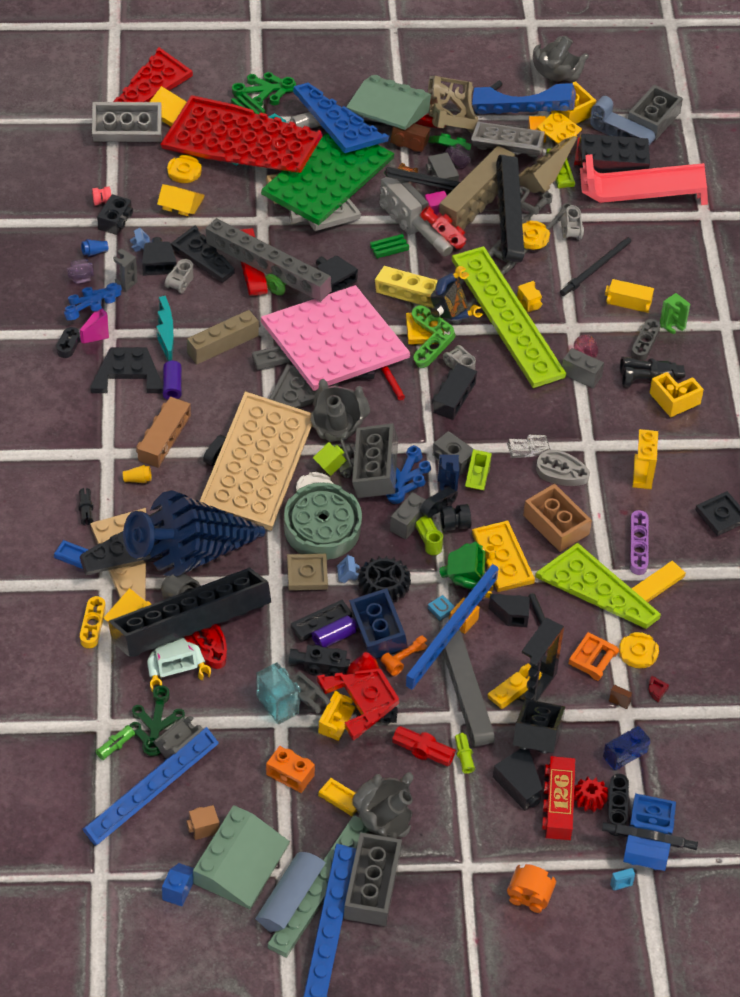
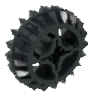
(384, 573)

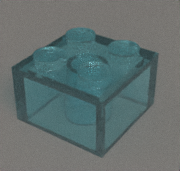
(278, 692)

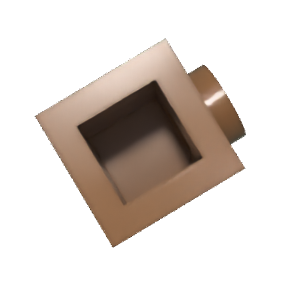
(203, 822)

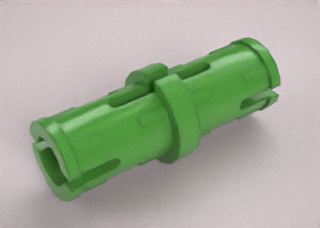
(104, 751)

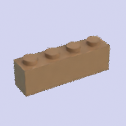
(163, 432)

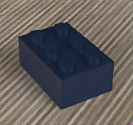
(378, 623)

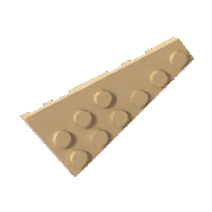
(125, 577)

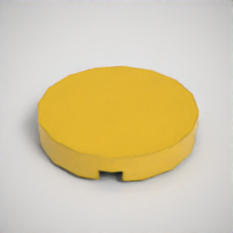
(184, 169)
(535, 235)
(638, 650)

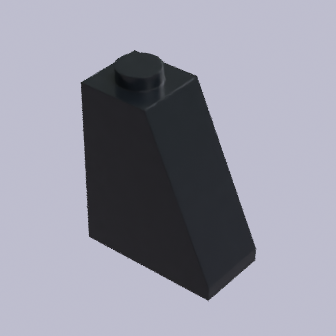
(519, 778)

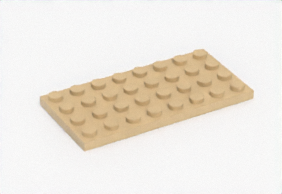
(258, 460)

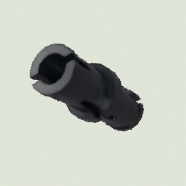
(85, 506)

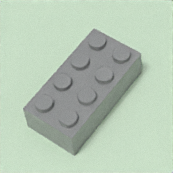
(127, 122)

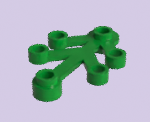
(282, 85)

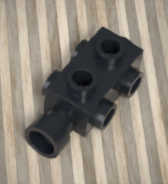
(320, 660)

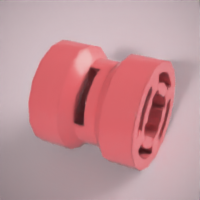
(105, 193)

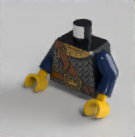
(449, 298)

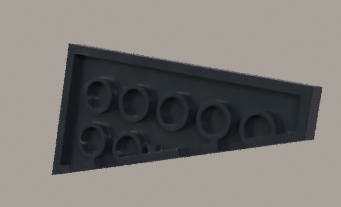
(111, 555)

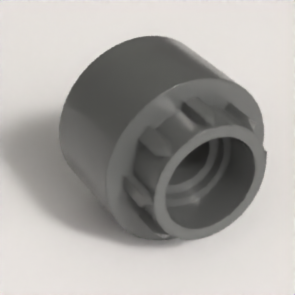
(176, 585)

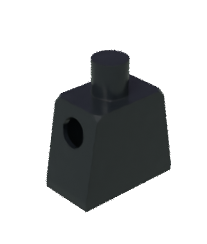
(158, 257)
(341, 272)

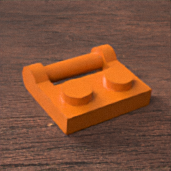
(587, 653)

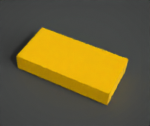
(338, 796)

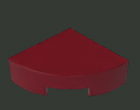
(657, 688)

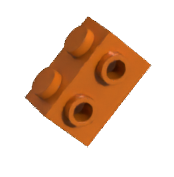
(290, 769)

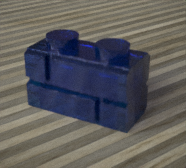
(626, 748)

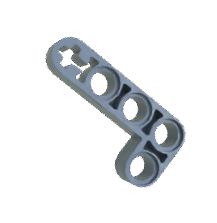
(615, 125)

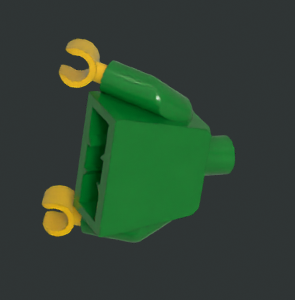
(467, 565)

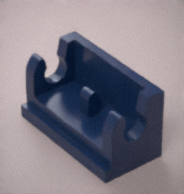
(448, 471)

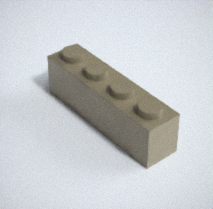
(222, 337)

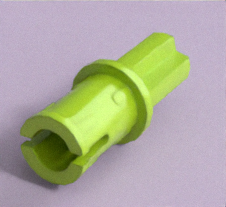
(464, 753)

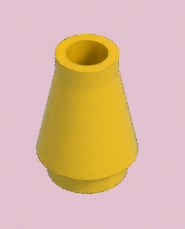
(138, 475)

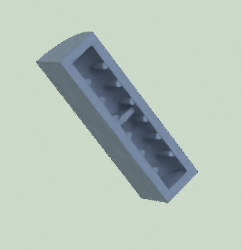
(290, 891)

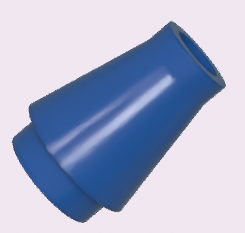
(93, 247)

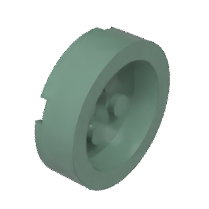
(311, 534)

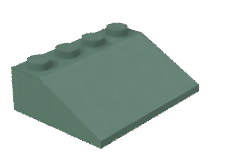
(390, 102)
(240, 858)

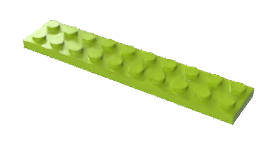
(509, 318)

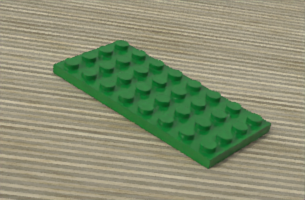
(326, 179)

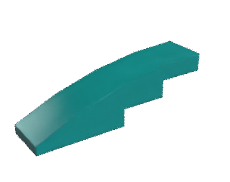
(165, 331)

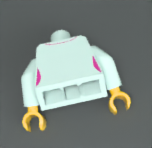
(175, 658)

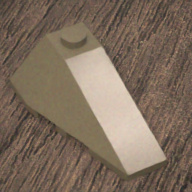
(543, 174)

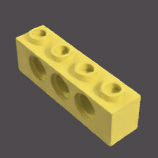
(405, 286)

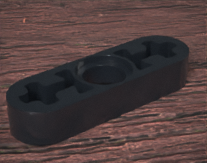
(441, 499)

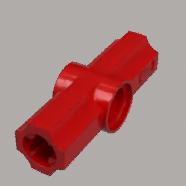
(423, 746)

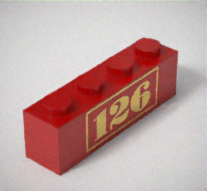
(559, 799)

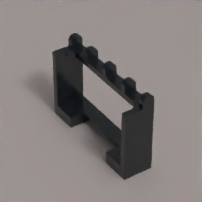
(546, 638)

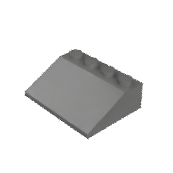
(510, 138)

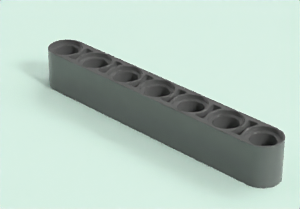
(468, 692)

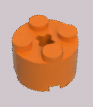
(531, 887)

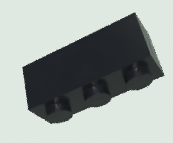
(454, 391)

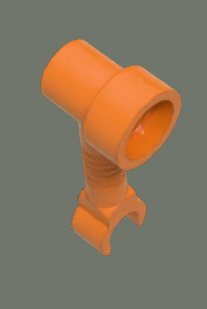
(394, 664)

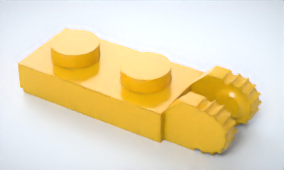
(511, 688)

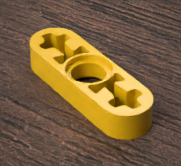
(95, 629)

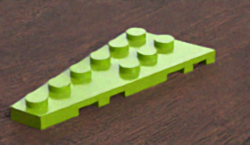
(590, 580)

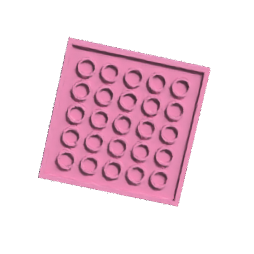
(335, 337)

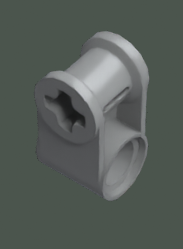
(572, 223)
(180, 276)
(459, 357)

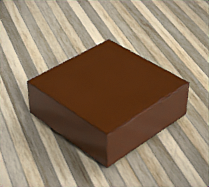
(620, 696)

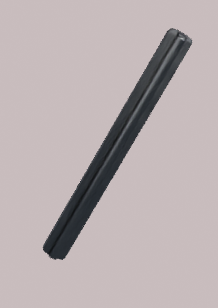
(420, 178)

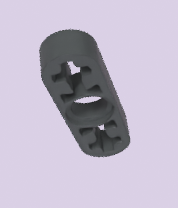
(644, 333)

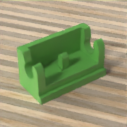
(674, 313)

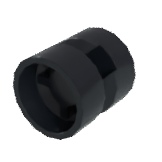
(455, 517)

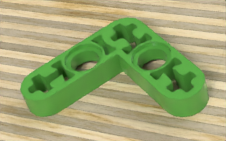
(437, 337)

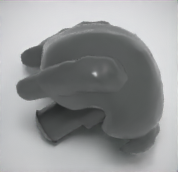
(557, 62)
(338, 411)
(384, 805)

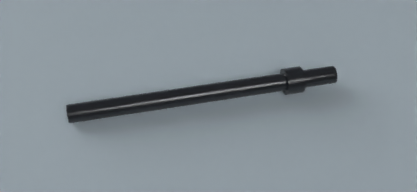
(574, 283)

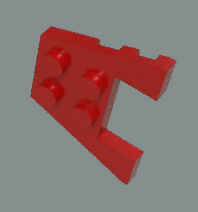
(370, 694)

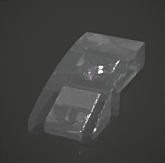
(531, 447)

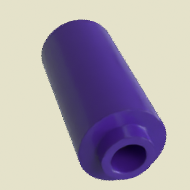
(172, 380)
(335, 631)

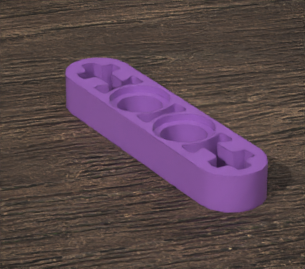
(639, 542)

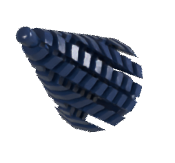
(187, 533)

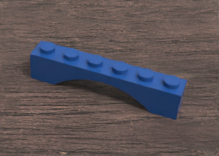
(553, 99)

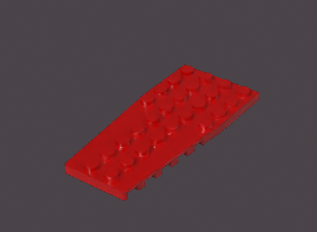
(240, 136)

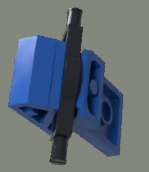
(650, 832)

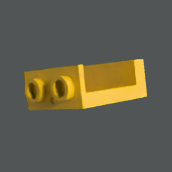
(645, 460)

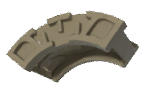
(441, 116)

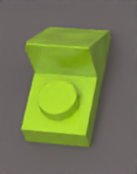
(478, 469)

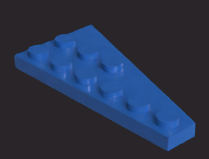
(339, 122)

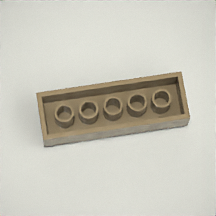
(474, 191)

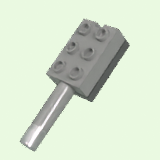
(404, 206)

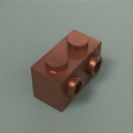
(413, 137)

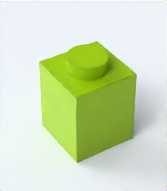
(330, 458)

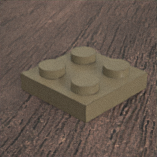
(307, 572)

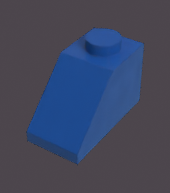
(177, 884)

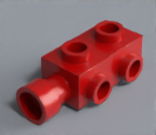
(447, 229)

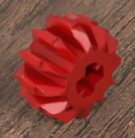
(590, 794)

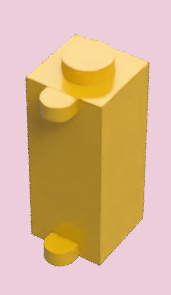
(629, 295)

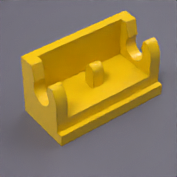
(335, 715)

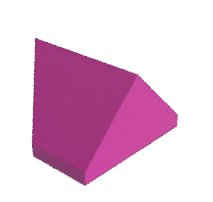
(95, 328)

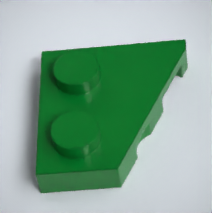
(445, 140)

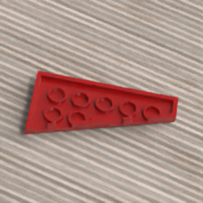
(159, 71)

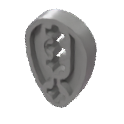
(556, 475)

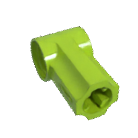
(430, 535)

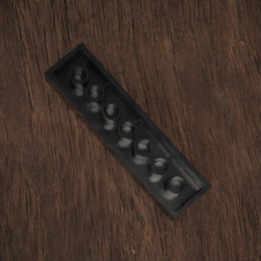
(189, 612)

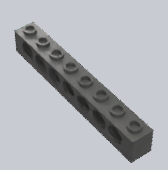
(268, 259)

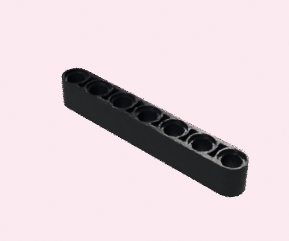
(510, 208)

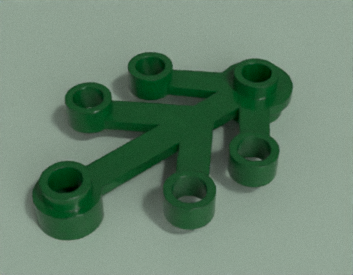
(157, 724)

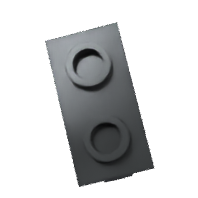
(347, 468)

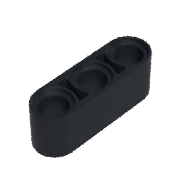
(619, 796)

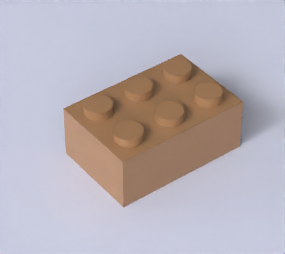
(557, 517)

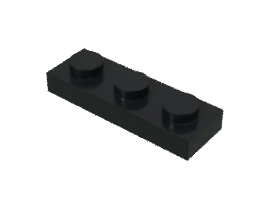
(305, 626)

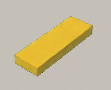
(659, 581)

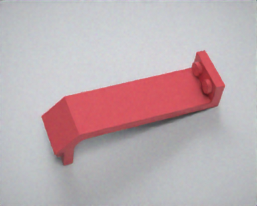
(643, 183)

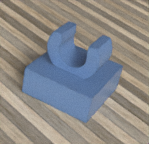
(139, 239)
(347, 569)

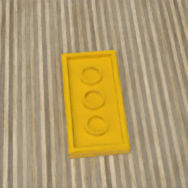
(508, 558)

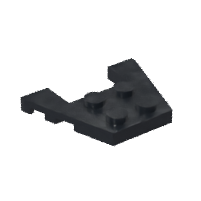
(127, 364)

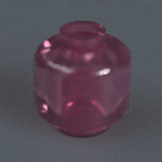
(586, 345)

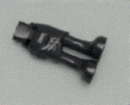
(632, 370)

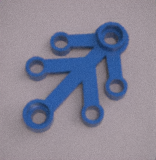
(92, 298)
(413, 455)

